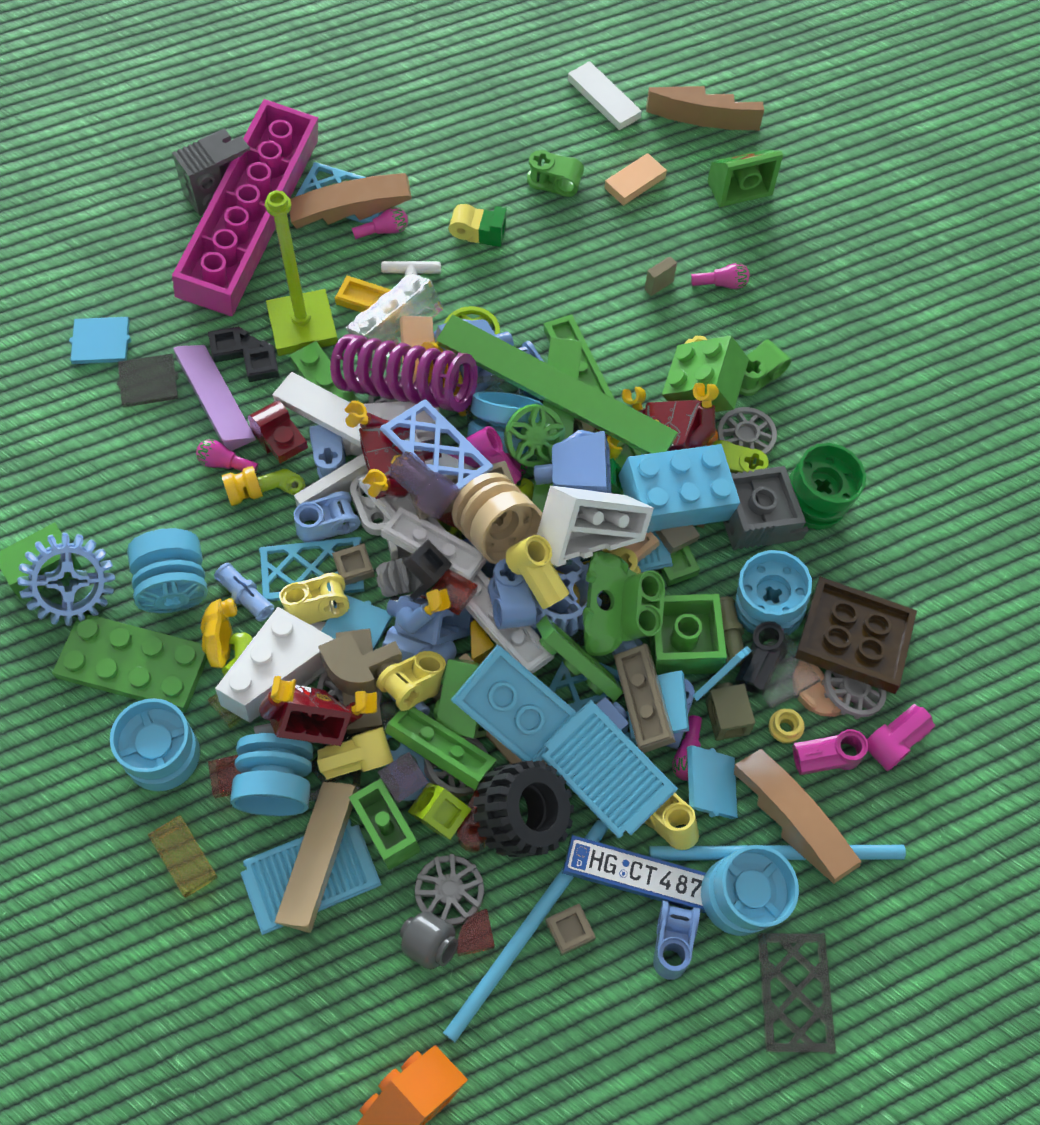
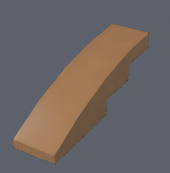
(696, 107)
(358, 197)
(800, 817)

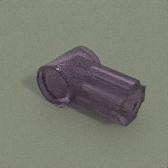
(431, 489)

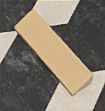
(316, 857)

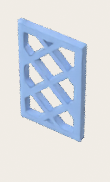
(441, 426)

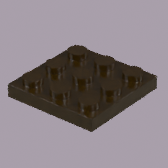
(856, 635)

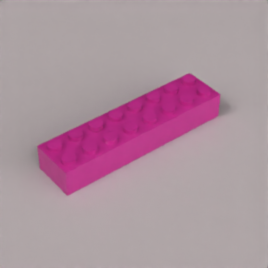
(236, 222)

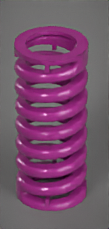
(404, 389)

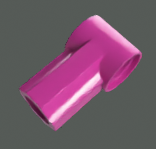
(491, 447)
(894, 741)
(827, 754)

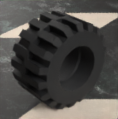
(546, 804)

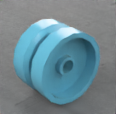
(495, 411)

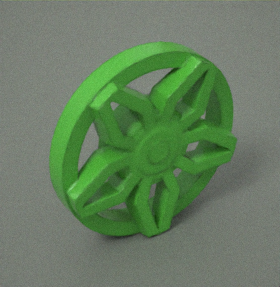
(533, 434)

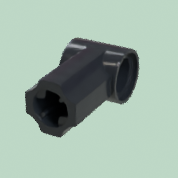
(763, 660)

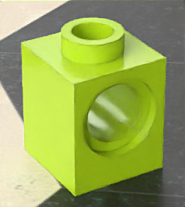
(439, 810)

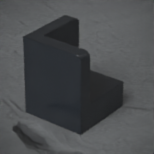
(428, 566)

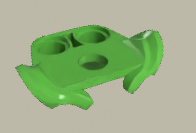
(629, 604)

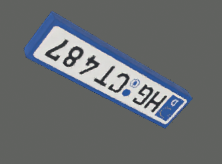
(634, 873)

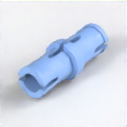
(244, 592)

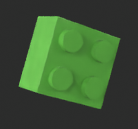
(708, 362)
(690, 635)

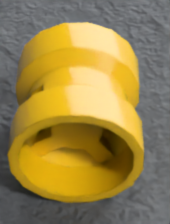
(242, 486)

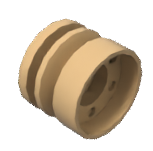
(495, 515)

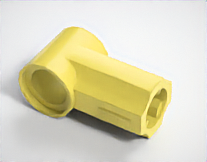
(532, 561)
(363, 751)

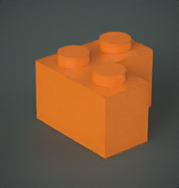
(415, 1093)

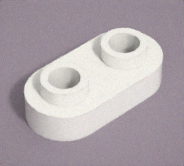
(366, 509)

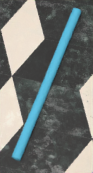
(707, 853)
(515, 945)

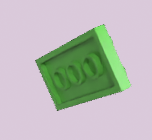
(131, 661)

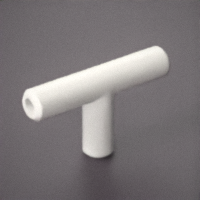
(409, 267)

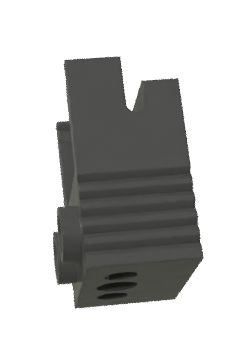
(204, 165)
(766, 510)

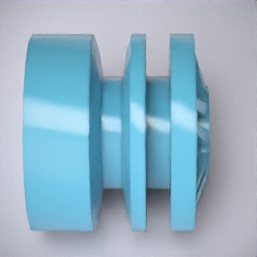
(167, 570)
(774, 578)
(272, 775)

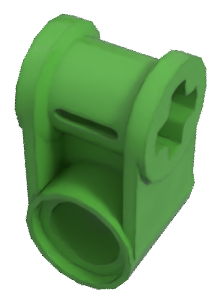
(557, 174)
(764, 365)

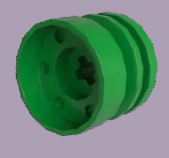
(827, 484)

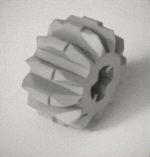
(396, 578)

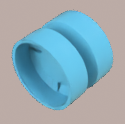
(155, 744)
(749, 890)

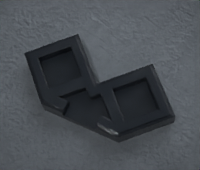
(237, 343)

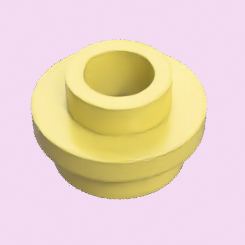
(793, 719)

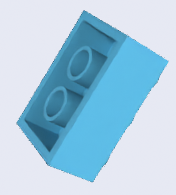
(682, 486)

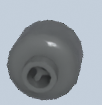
(428, 940)

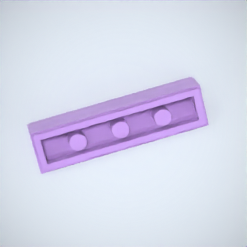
(214, 396)

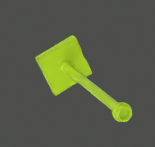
(301, 316)

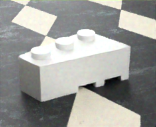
(588, 521)
(280, 648)

